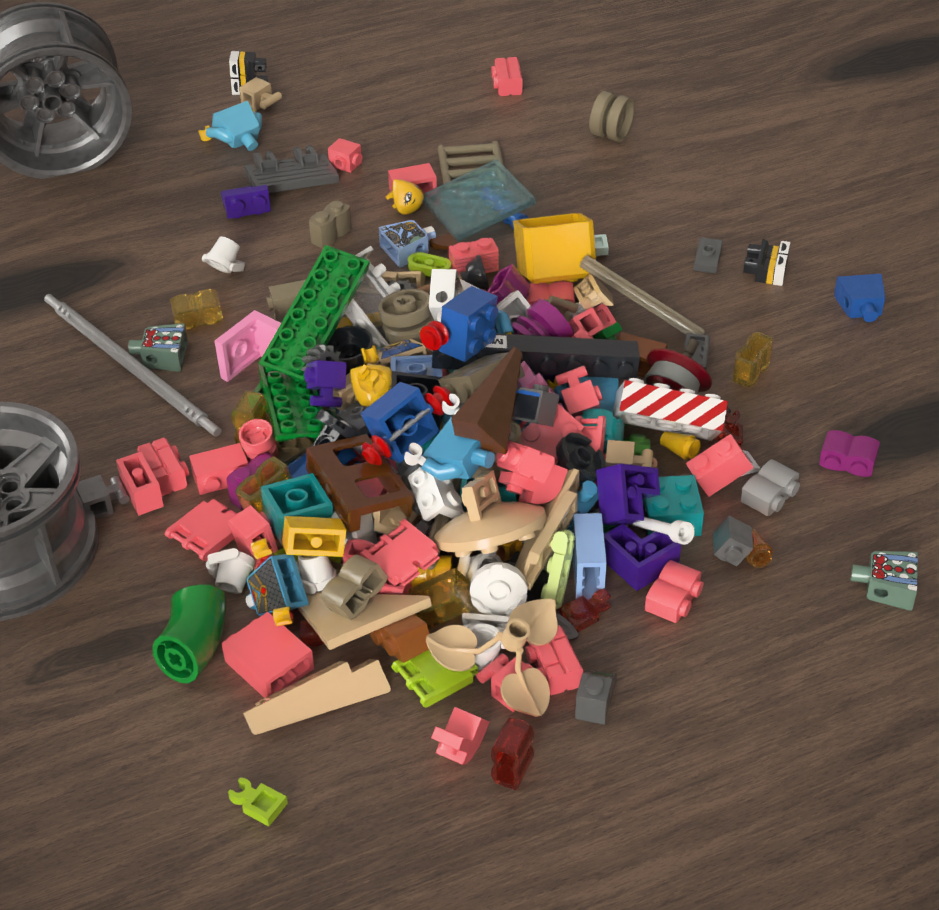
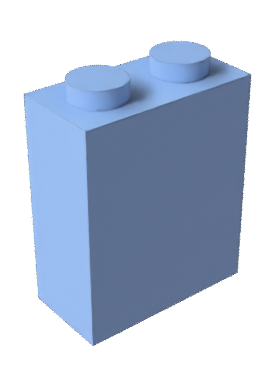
(588, 554)

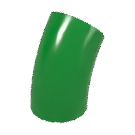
(191, 632)

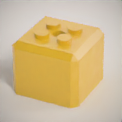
(553, 247)

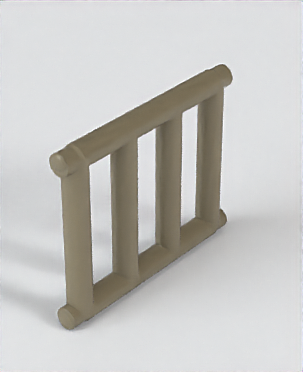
(446, 162)

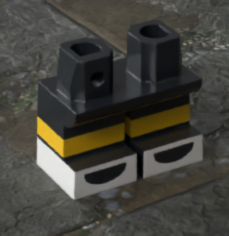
(245, 68)
(767, 262)

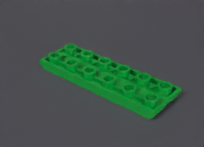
(315, 310)
(289, 406)

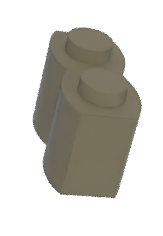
(330, 224)
(353, 586)

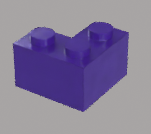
(622, 491)
(639, 559)

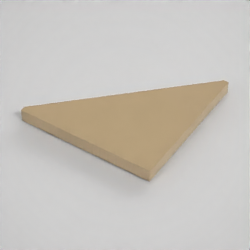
(378, 613)

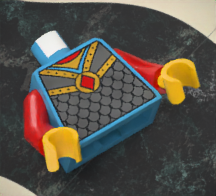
(275, 584)

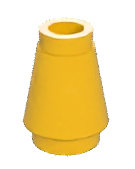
(681, 444)

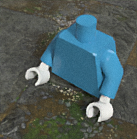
(449, 454)

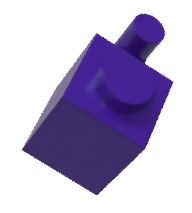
(325, 377)

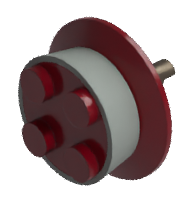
(677, 369)

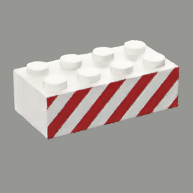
(669, 409)

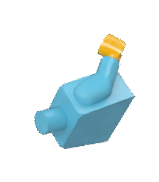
(235, 126)

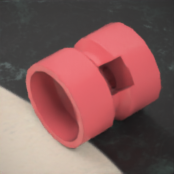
(257, 439)

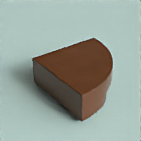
(443, 242)

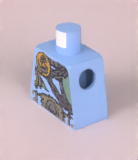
(404, 239)

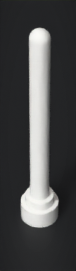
(678, 531)

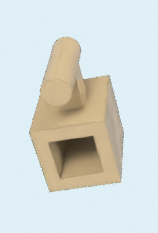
(258, 94)
(623, 453)

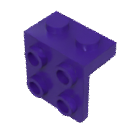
(246, 201)

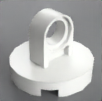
(498, 589)

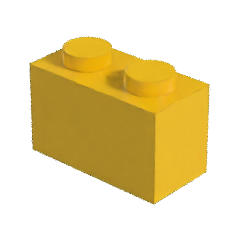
(313, 536)

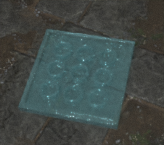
(478, 200)

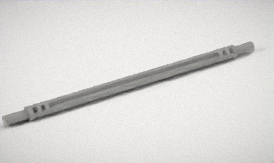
(178, 401)

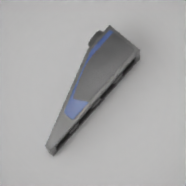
(535, 405)

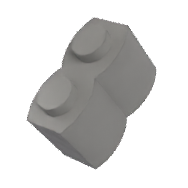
(770, 488)

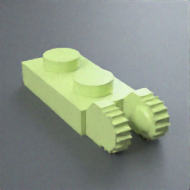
(559, 566)

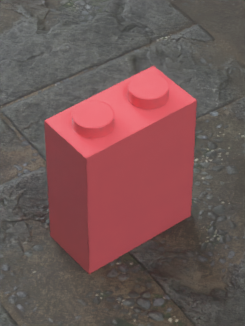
(267, 655)

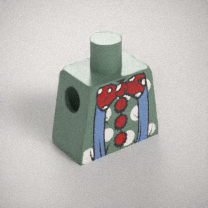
(162, 347)
(889, 578)

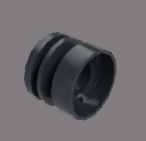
(350, 341)

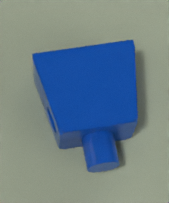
(861, 295)

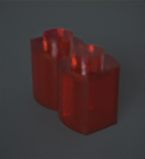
(512, 753)

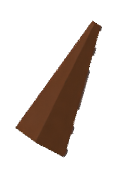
(491, 407)

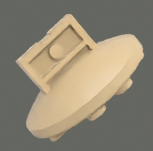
(488, 520)

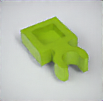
(259, 803)

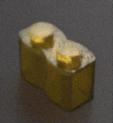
(197, 309)
(752, 359)
(249, 407)
(267, 473)

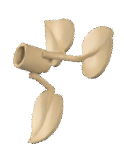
(529, 622)

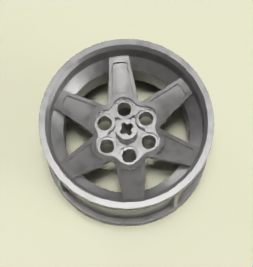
(96, 129)
(43, 523)

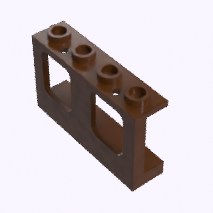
(341, 486)

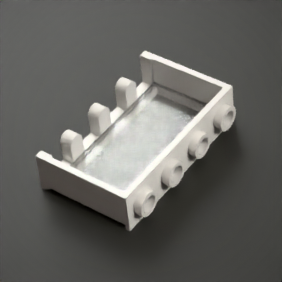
(364, 305)

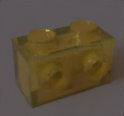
(448, 596)

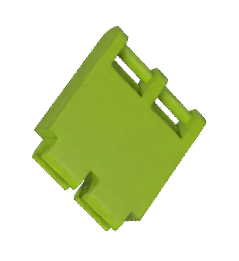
(432, 678)

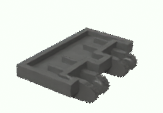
(287, 174)

